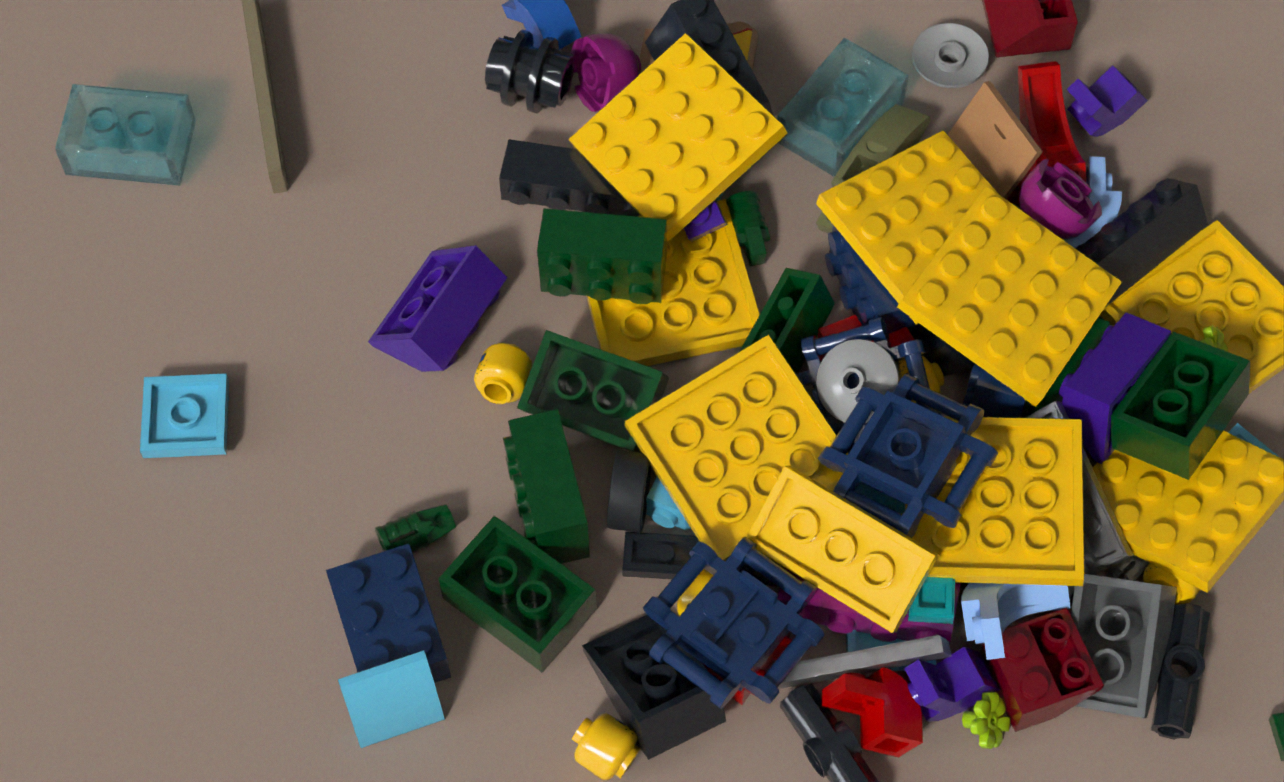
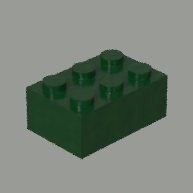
(602, 255)
(590, 389)
(1180, 405)
(546, 486)
(518, 593)

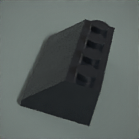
(708, 29)

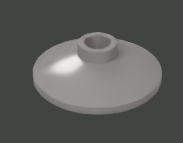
(953, 44)
(866, 359)

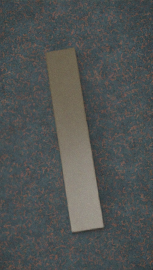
(265, 96)

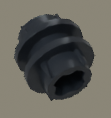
(529, 71)

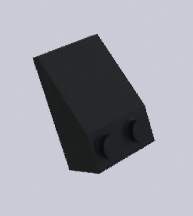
(649, 695)

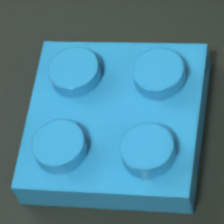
(184, 416)

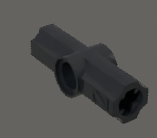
(1178, 694)
(827, 743)

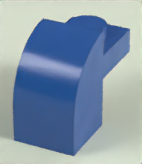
(544, 19)

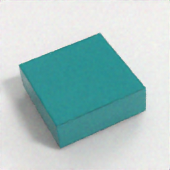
(934, 602)

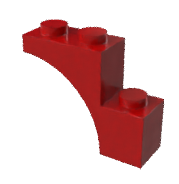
(1045, 115)

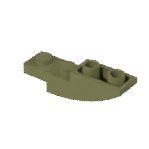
(888, 136)

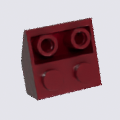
(1030, 26)
(1043, 669)

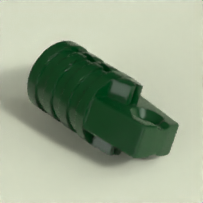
(749, 225)
(427, 527)

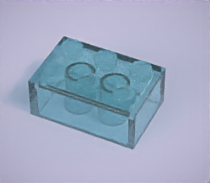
(840, 105)
(125, 134)

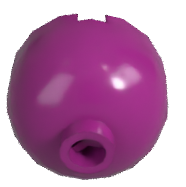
(603, 68)
(1058, 200)

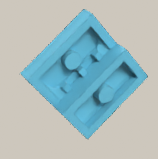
(391, 699)

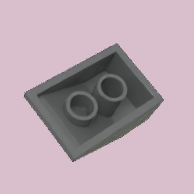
(1126, 637)

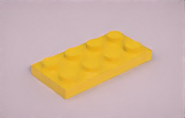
(841, 548)

